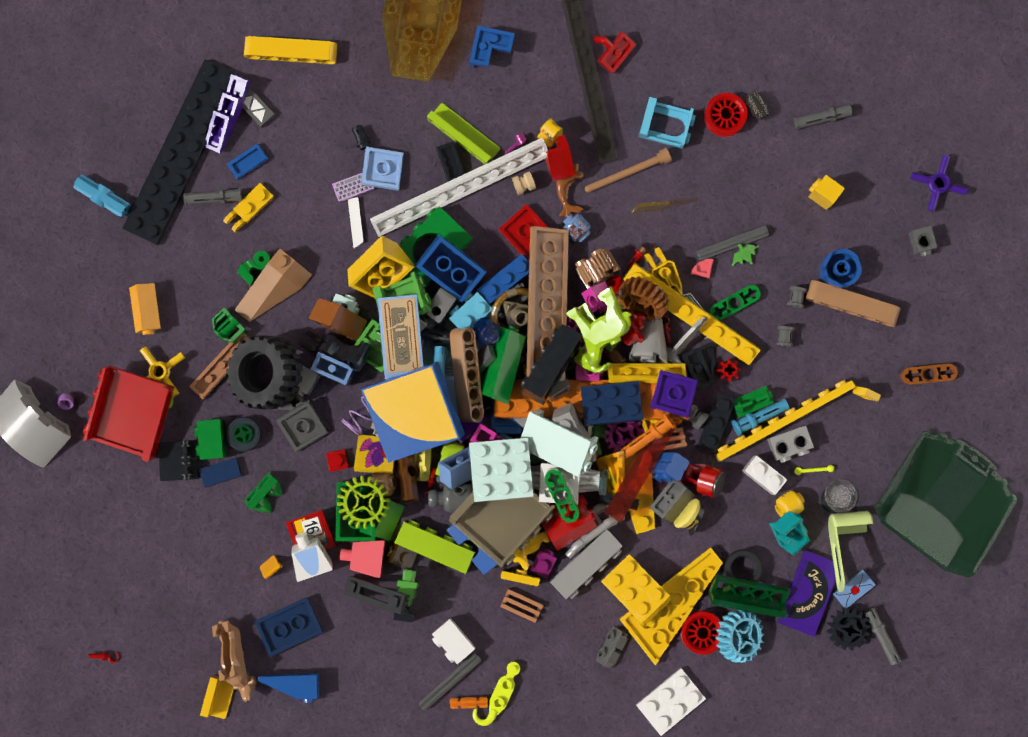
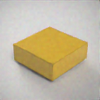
(866, 393)

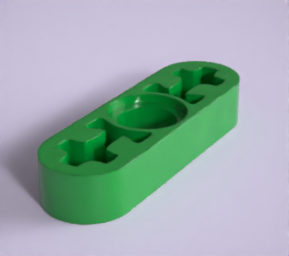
(744, 291)
(563, 510)

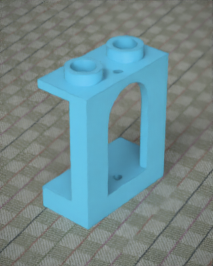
(684, 115)

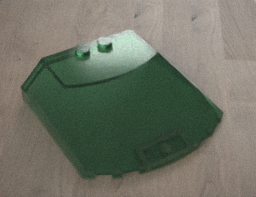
(946, 503)

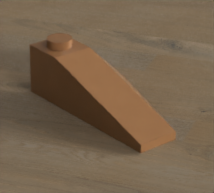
(275, 283)

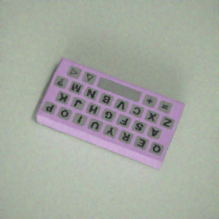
(350, 188)

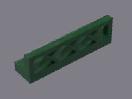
(746, 599)

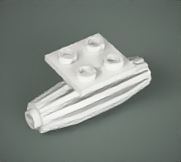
(584, 483)

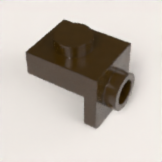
(399, 555)

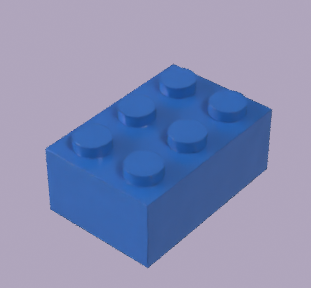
(450, 267)

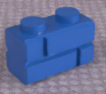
(669, 467)

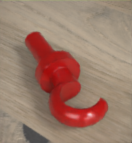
(667, 330)
(430, 481)
(103, 656)

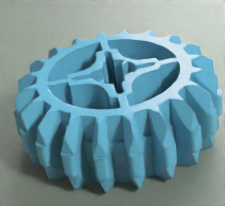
(739, 636)

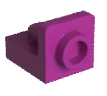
(543, 563)

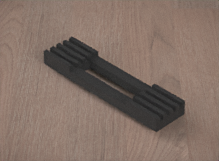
(396, 599)

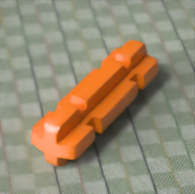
(468, 702)

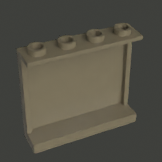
(501, 525)

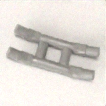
(601, 527)

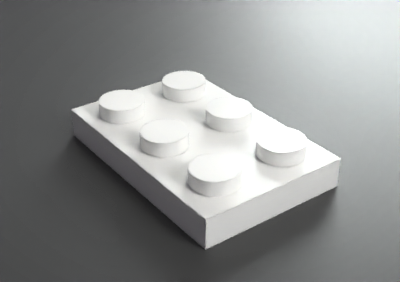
(670, 701)

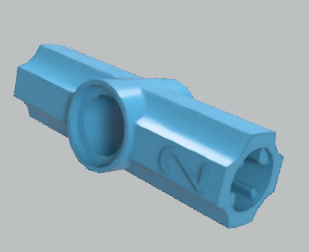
(102, 196)

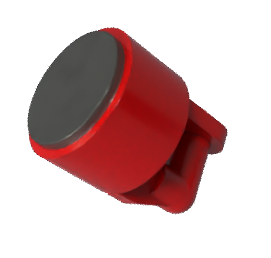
(709, 482)

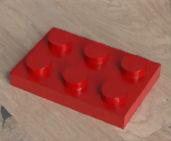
(517, 229)

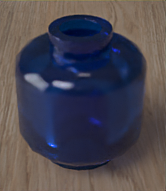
(486, 331)

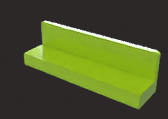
(463, 133)

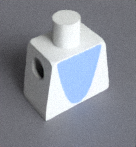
(309, 557)

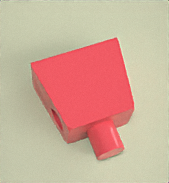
(366, 557)

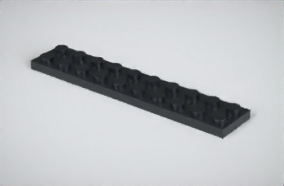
(178, 155)

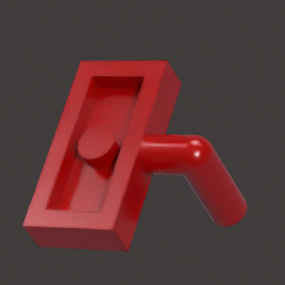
(615, 52)

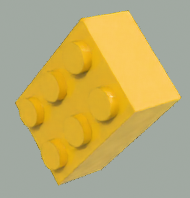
(636, 590)

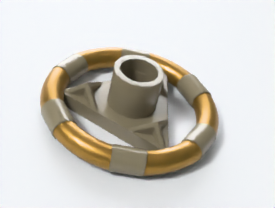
(515, 312)

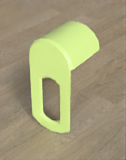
(845, 524)

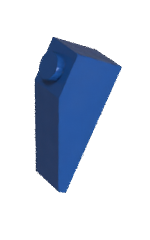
(298, 686)

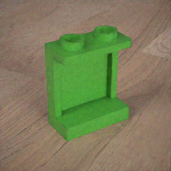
(409, 286)

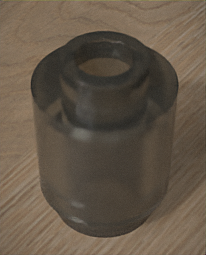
(757, 105)

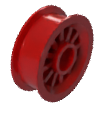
(739, 105)
(707, 649)

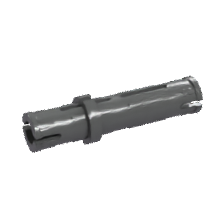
(823, 116)
(213, 197)
(878, 628)

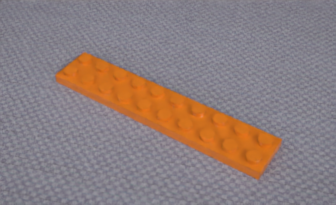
(521, 405)

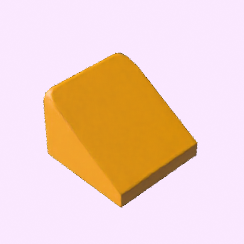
(270, 567)

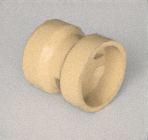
(524, 183)

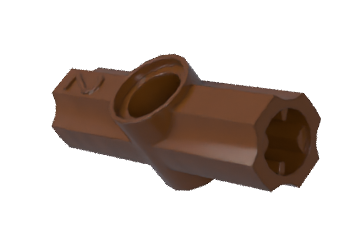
(406, 474)

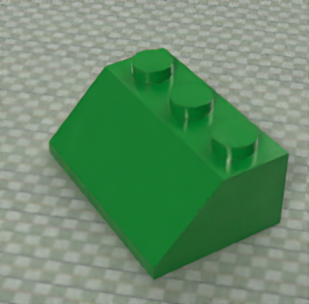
(348, 532)

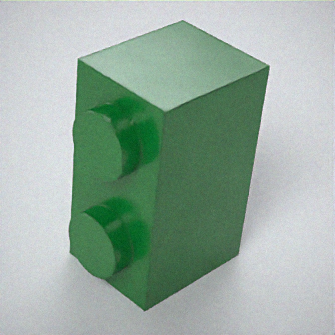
(210, 439)

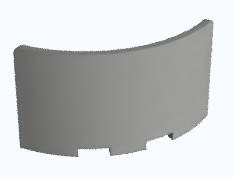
(28, 428)

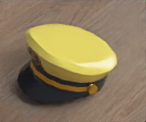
(690, 516)

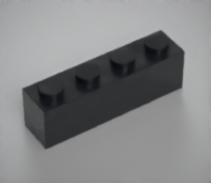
(551, 364)

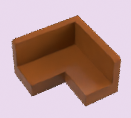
(338, 319)

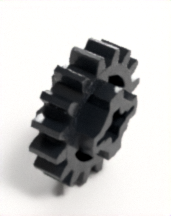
(847, 636)

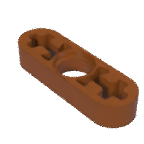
(943, 378)

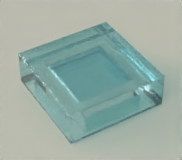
(603, 482)

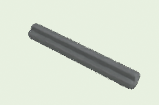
(732, 243)
(450, 681)

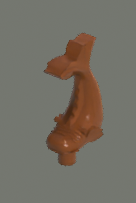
(562, 190)

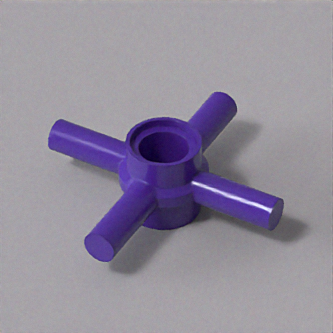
(936, 191)

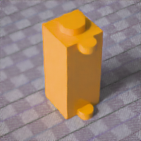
(145, 308)

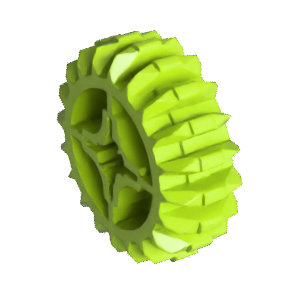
(374, 515)

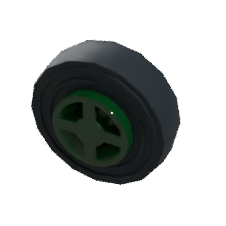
(237, 436)

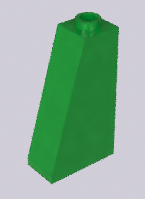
(499, 376)

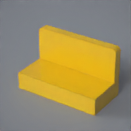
(217, 698)

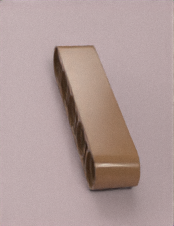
(853, 303)
(466, 375)

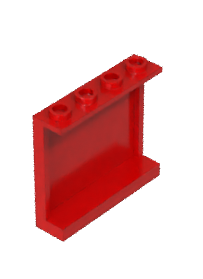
(128, 412)

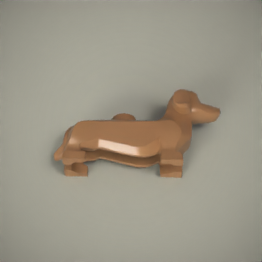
(233, 660)

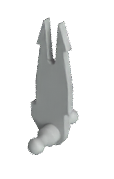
(672, 354)

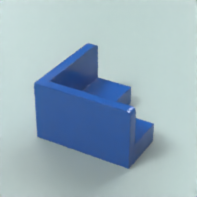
(487, 40)

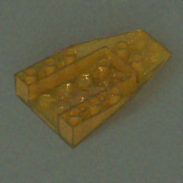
(418, 35)

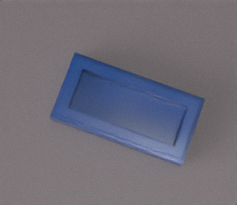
(247, 161)

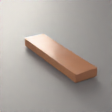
(215, 371)

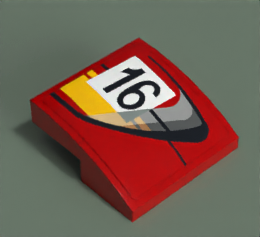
(315, 527)

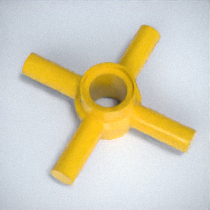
(166, 367)

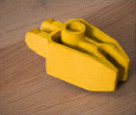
(664, 270)

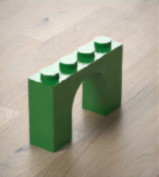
(437, 223)

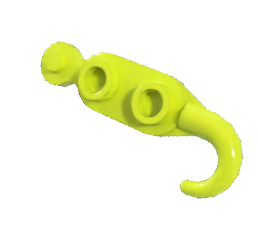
(500, 695)

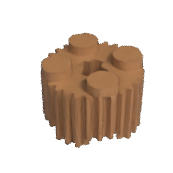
(597, 268)

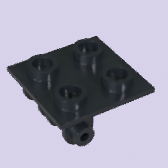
(178, 461)

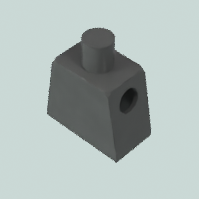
(445, 302)

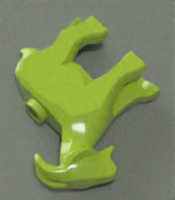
(599, 331)

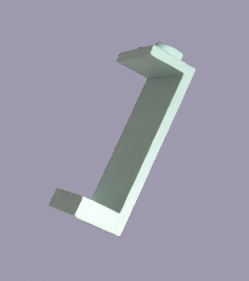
(558, 444)

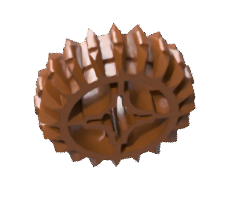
(643, 298)

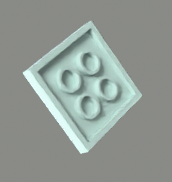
(501, 470)

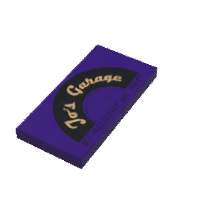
(809, 593)

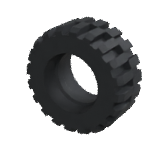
(244, 367)

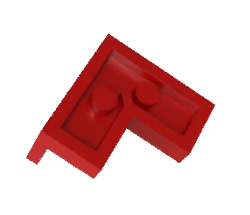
(560, 160)

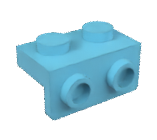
(473, 309)

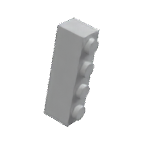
(585, 564)

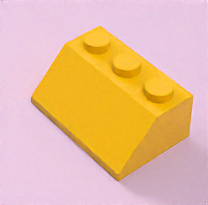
(379, 266)

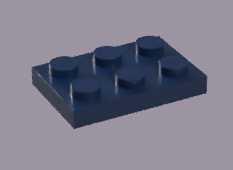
(611, 403)
(288, 626)

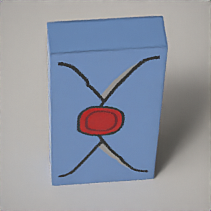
(854, 589)

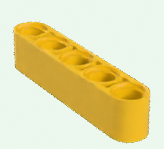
(290, 50)

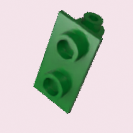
(753, 401)

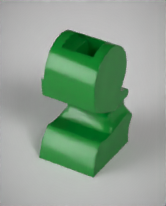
(259, 262)

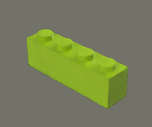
(435, 547)

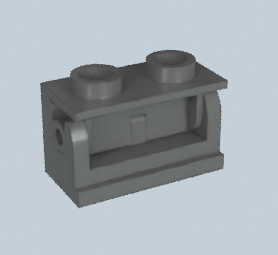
(672, 501)

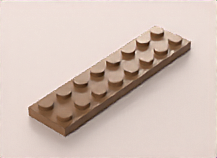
(546, 288)

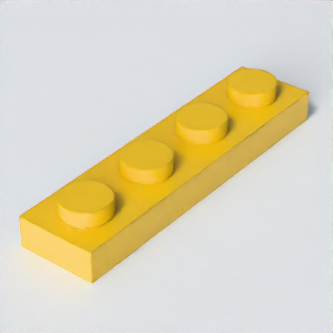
(641, 372)

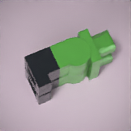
(407, 586)

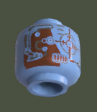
(577, 227)

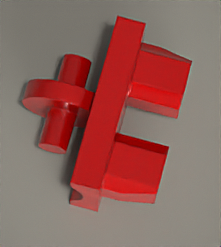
(634, 333)

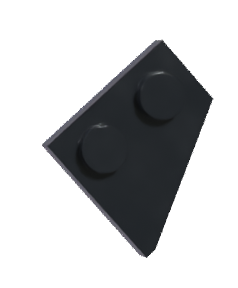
(701, 364)

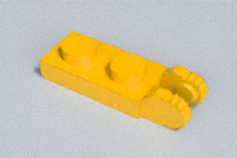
(249, 206)

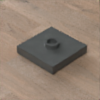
(301, 425)

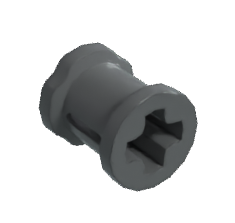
(796, 297)
(785, 336)

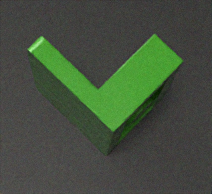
(388, 524)

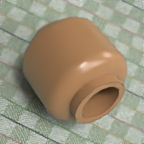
(388, 480)

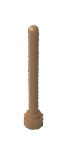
(661, 157)

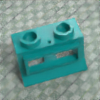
(797, 538)

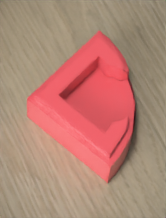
(703, 268)

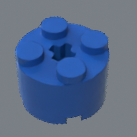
(850, 266)

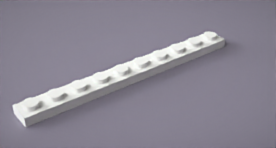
(459, 187)

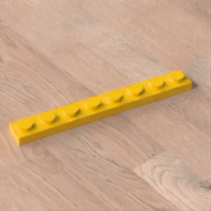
(692, 313)
(791, 415)

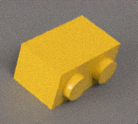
(825, 191)

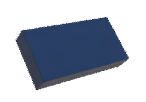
(220, 472)

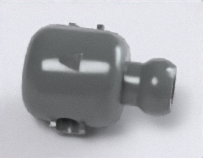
(450, 497)

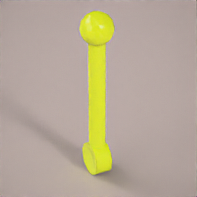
(798, 471)

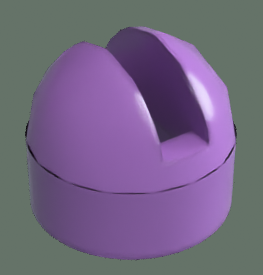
(62, 401)

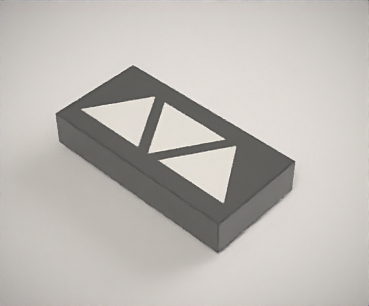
(257, 108)

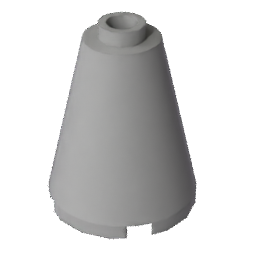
(653, 347)

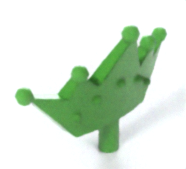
(744, 253)

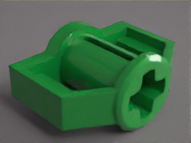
(228, 327)

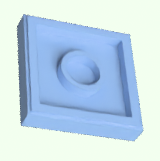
(382, 168)

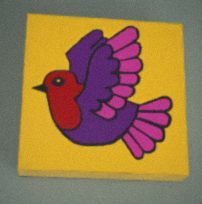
(371, 456)

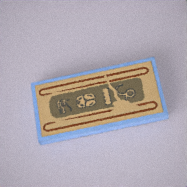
(400, 334)

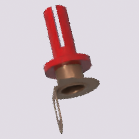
(639, 253)

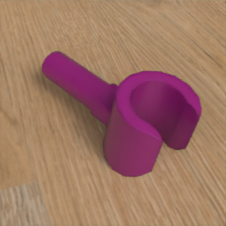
(520, 141)

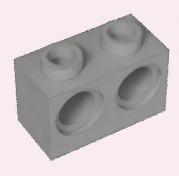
(789, 439)

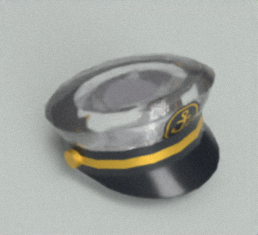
(839, 497)

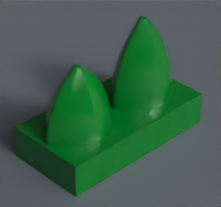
(257, 498)

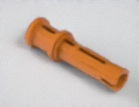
(655, 431)

